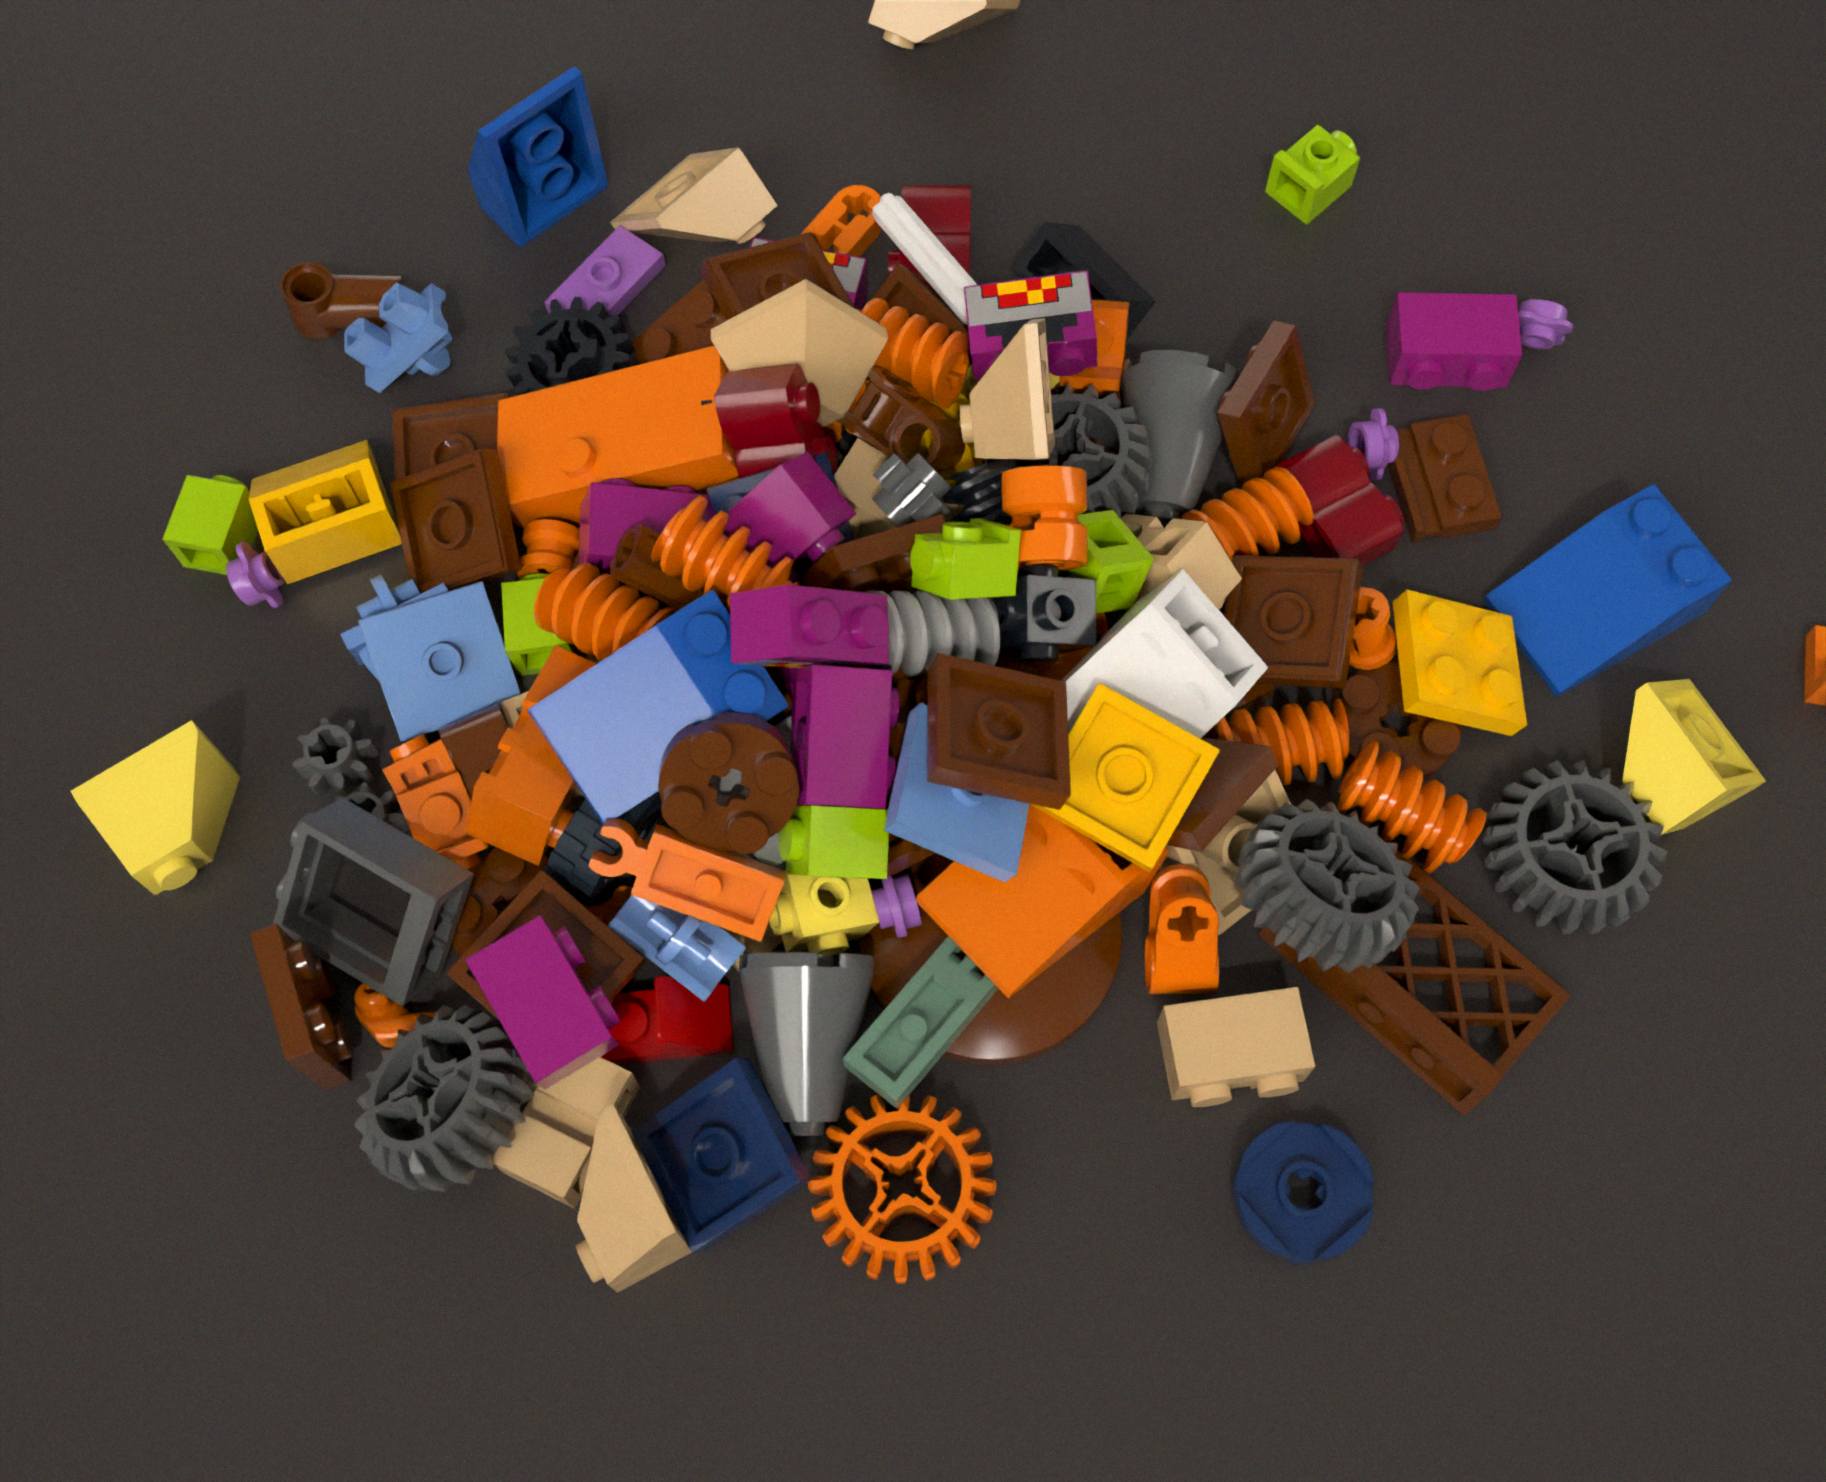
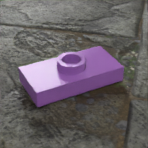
(611, 274)

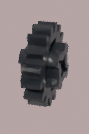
(562, 347)

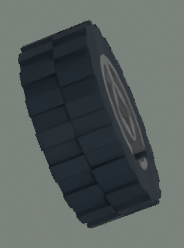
(581, 838)

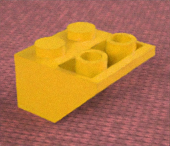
(324, 512)

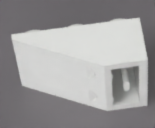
(1171, 658)

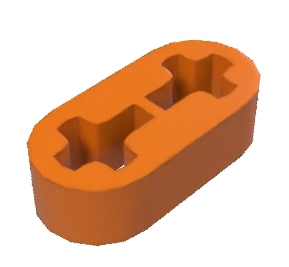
(832, 225)

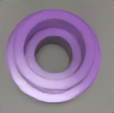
(896, 904)

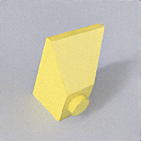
(1683, 756)
(163, 807)

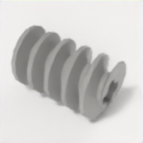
(931, 624)

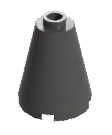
(1179, 407)
(802, 1024)

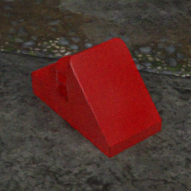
(670, 1024)

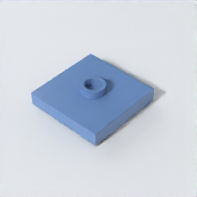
(439, 659)
(951, 821)

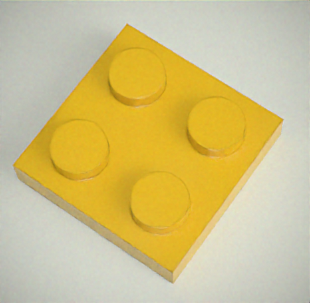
(1458, 663)
(1130, 776)

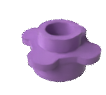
(1543, 323)
(1376, 442)
(254, 577)

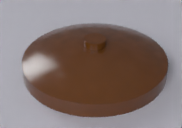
(1005, 1029)

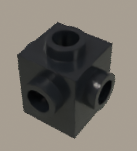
(1047, 614)

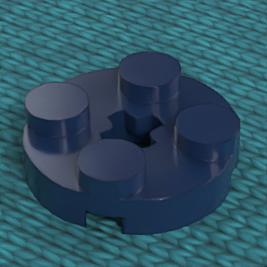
(1343, 1194)

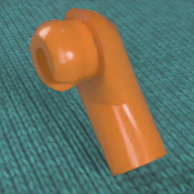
(383, 1016)

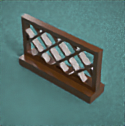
(1423, 1036)

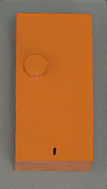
(628, 424)

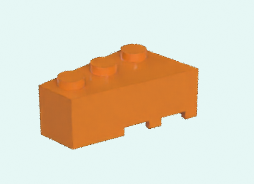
(528, 789)

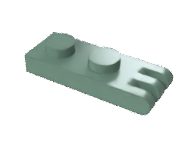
(920, 1024)

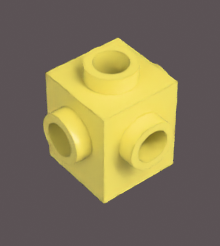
(823, 913)

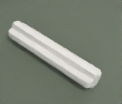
(924, 251)

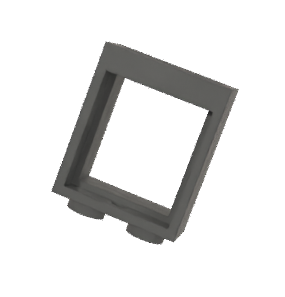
(388, 964)

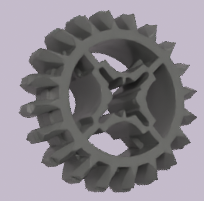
(1111, 478)
(1594, 819)
(1327, 886)
(443, 1100)

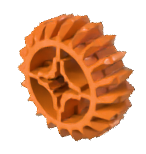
(929, 1208)

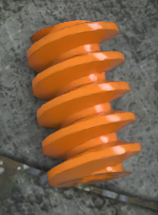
(921, 353)
(1257, 514)
(713, 560)
(594, 610)
(1294, 736)
(1409, 807)

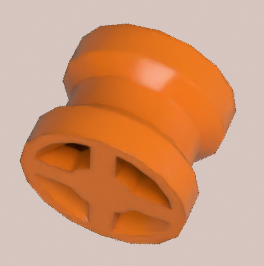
(548, 546)

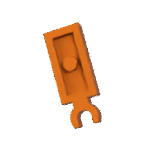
(693, 878)

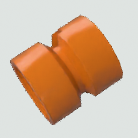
(1046, 509)

